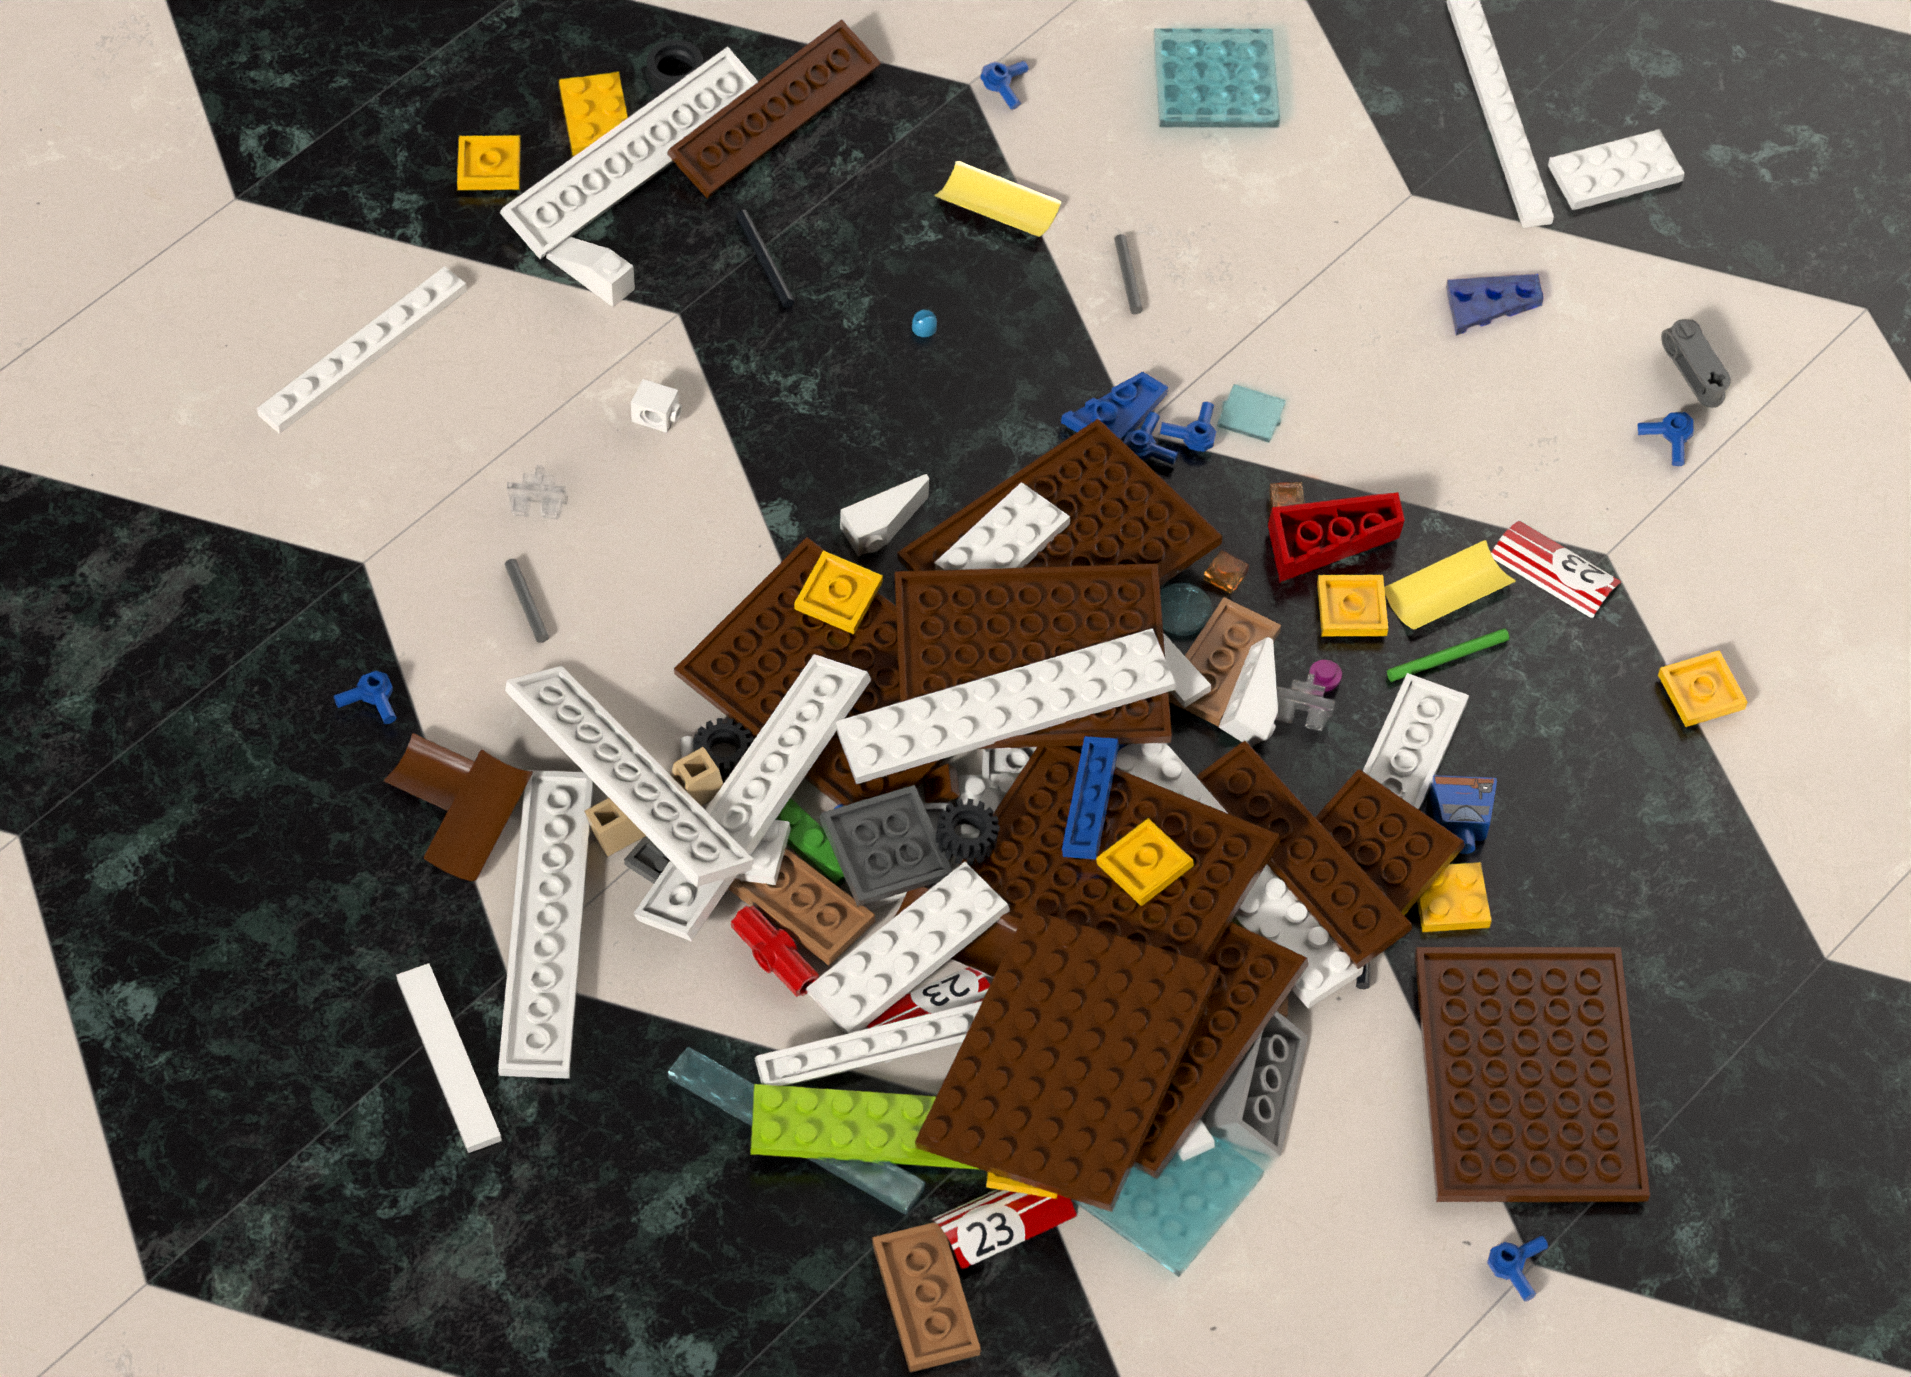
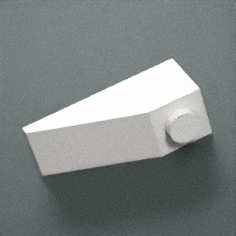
(595, 268)
(878, 518)
(1254, 697)

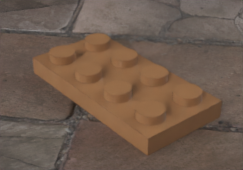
(1221, 653)
(808, 908)
(926, 1296)

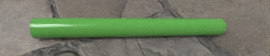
(1448, 654)

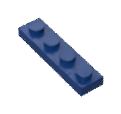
(1090, 797)

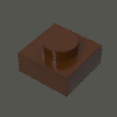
(942, 785)

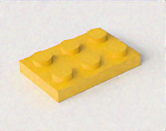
(591, 107)

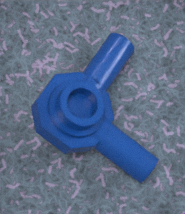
(998, 77)
(1676, 428)
(1198, 434)
(1143, 443)
(373, 689)
(1508, 1263)

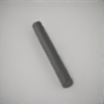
(1128, 274)
(526, 600)

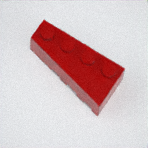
(1331, 530)

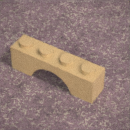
(616, 831)

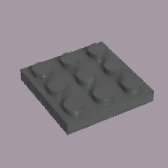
(885, 845)

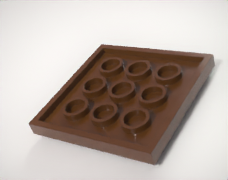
(1389, 838)

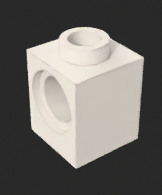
(655, 406)

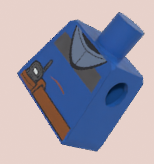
(1463, 806)

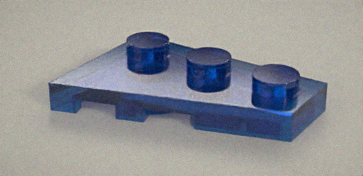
(1486, 298)

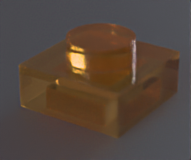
(1286, 494)
(1226, 571)

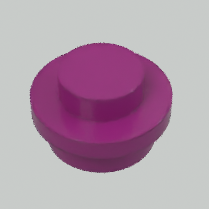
(1326, 674)

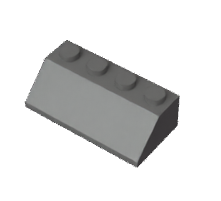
(1259, 1095)

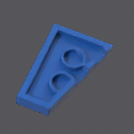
(1121, 408)

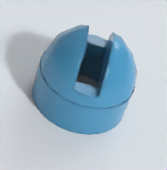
(924, 323)

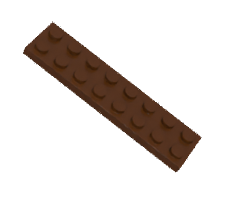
(773, 108)
(1308, 857)

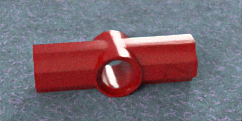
(774, 950)

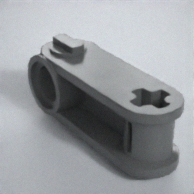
(1696, 362)

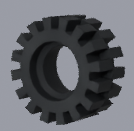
(724, 733)
(969, 815)

